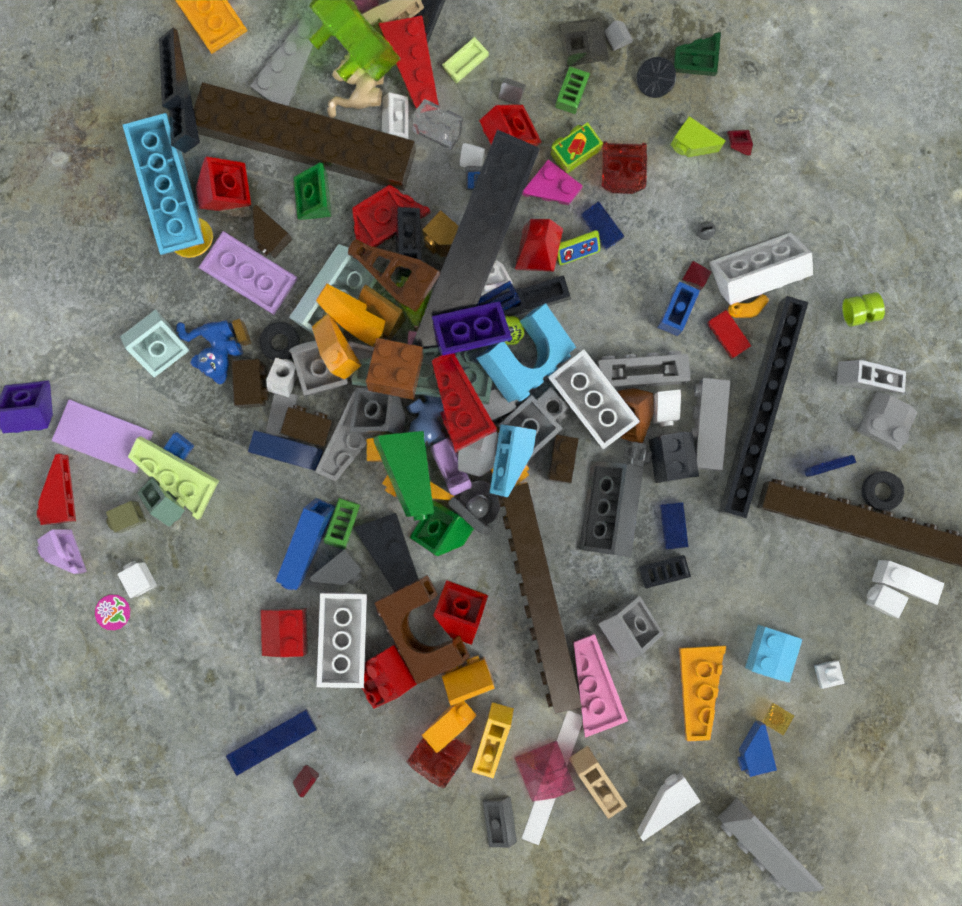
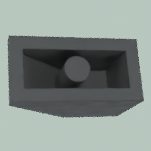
(339, 570)

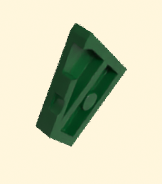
(699, 57)

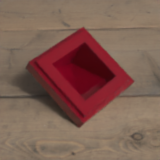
(740, 141)
(697, 275)

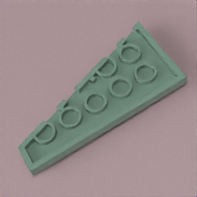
(427, 381)

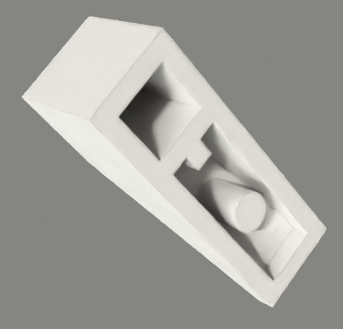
(908, 581)
(670, 802)

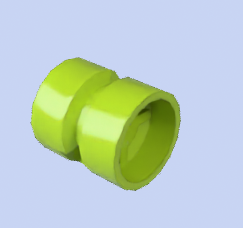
(861, 309)

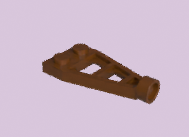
(416, 286)

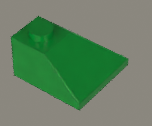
(441, 531)

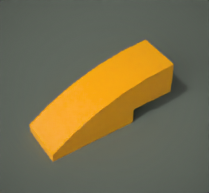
(351, 314)

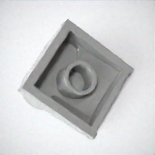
(314, 374)
(888, 421)

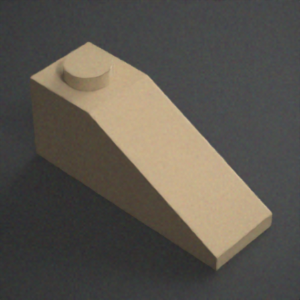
(597, 782)

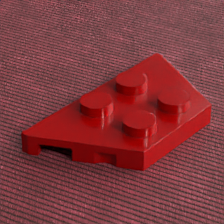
(377, 216)

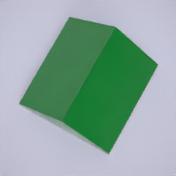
(312, 193)

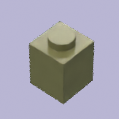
(125, 517)

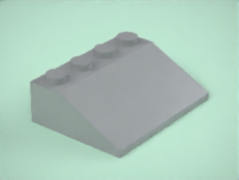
(767, 849)

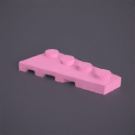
(597, 693)

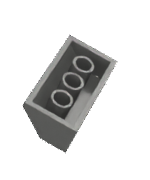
(611, 508)

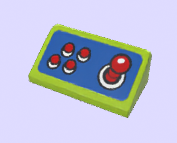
(578, 247)

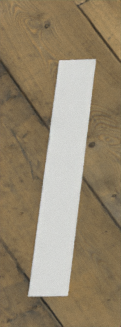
(542, 808)

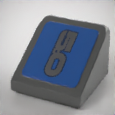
(472, 175)

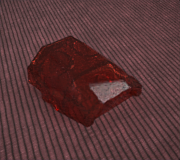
(624, 167)
(438, 766)

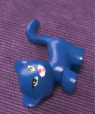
(213, 360)

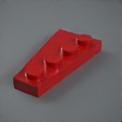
(410, 43)
(462, 406)

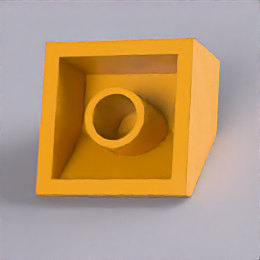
(468, 680)

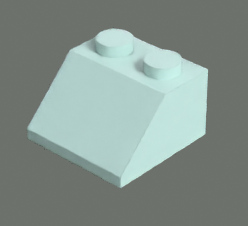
(154, 343)

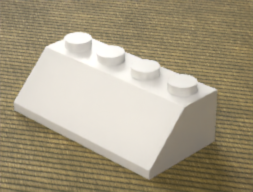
(762, 268)
(593, 399)
(341, 640)

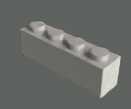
(710, 422)

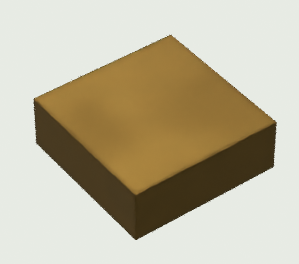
(241, 332)

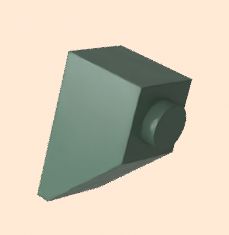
(160, 502)

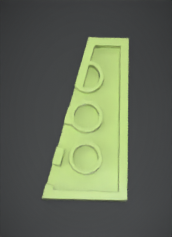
(184, 481)

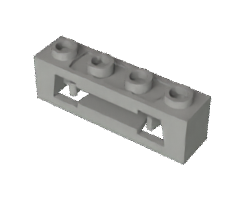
(679, 368)

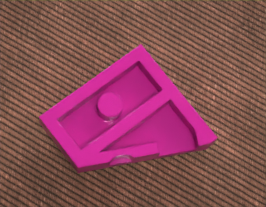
(553, 185)

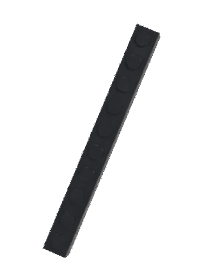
(763, 407)

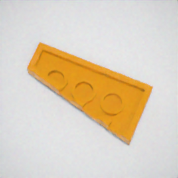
(700, 682)

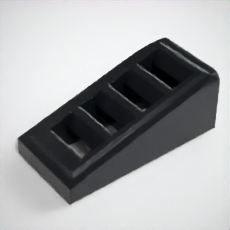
(671, 561)

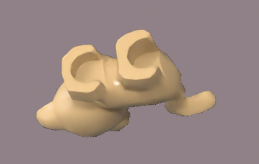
(364, 94)

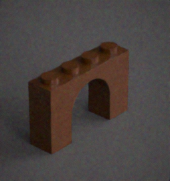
(421, 659)

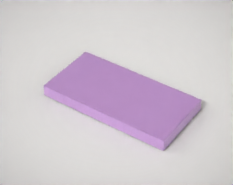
(248, 272)
(99, 435)

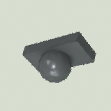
(472, 512)

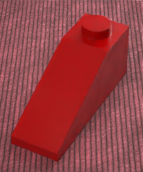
(57, 498)

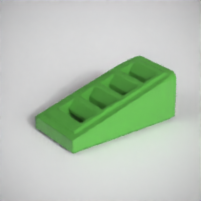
(568, 105)
(342, 544)

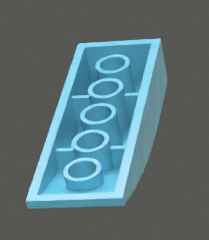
(164, 184)

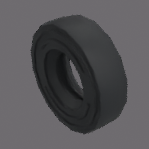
(268, 334)
(892, 481)

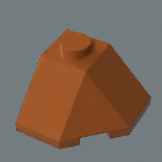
(642, 405)

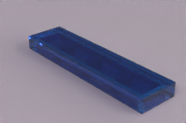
(271, 742)

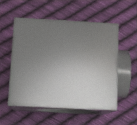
(551, 396)

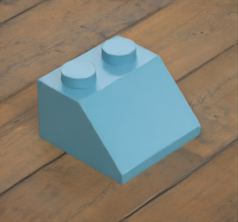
(773, 654)

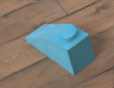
(512, 454)

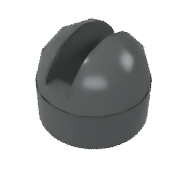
(707, 234)

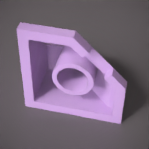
(61, 550)

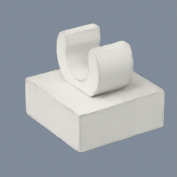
(829, 674)

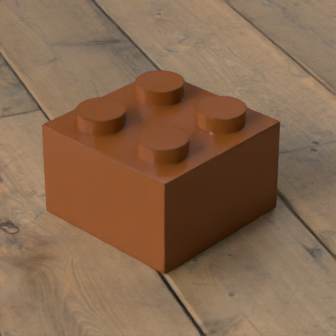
(395, 368)

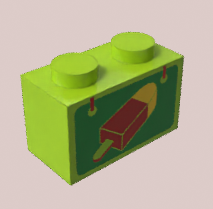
(576, 147)

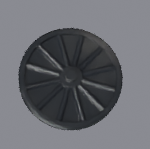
(656, 77)

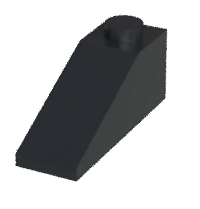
(408, 237)

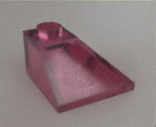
(545, 772)

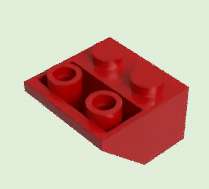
(386, 677)

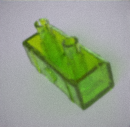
(363, 42)

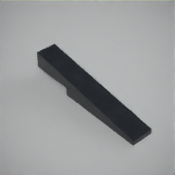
(176, 93)
(531, 297)

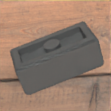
(500, 822)

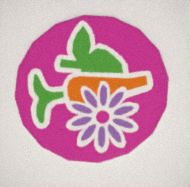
(112, 612)

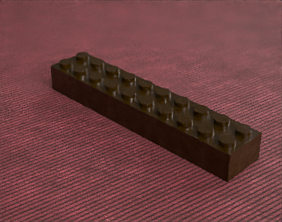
(304, 136)

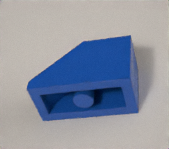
(756, 752)

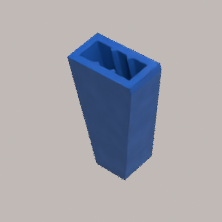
(305, 543)

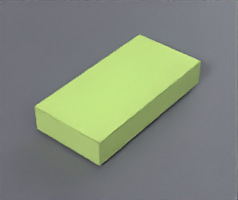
(465, 60)

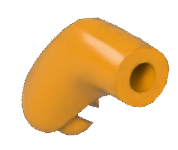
(748, 310)

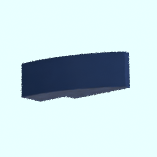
(285, 450)

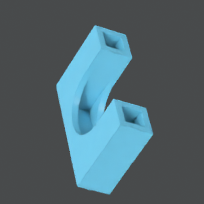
(552, 348)

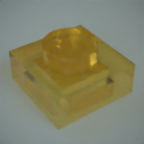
(777, 719)

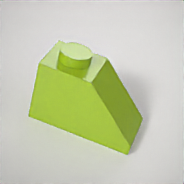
(696, 140)

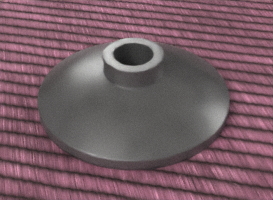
(482, 489)

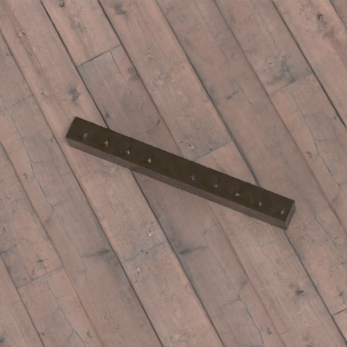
(861, 522)
(541, 599)

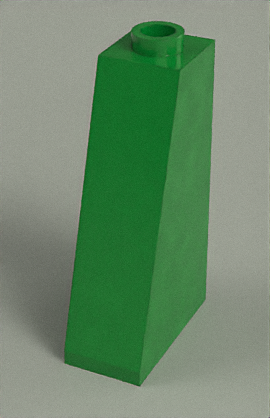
(408, 471)

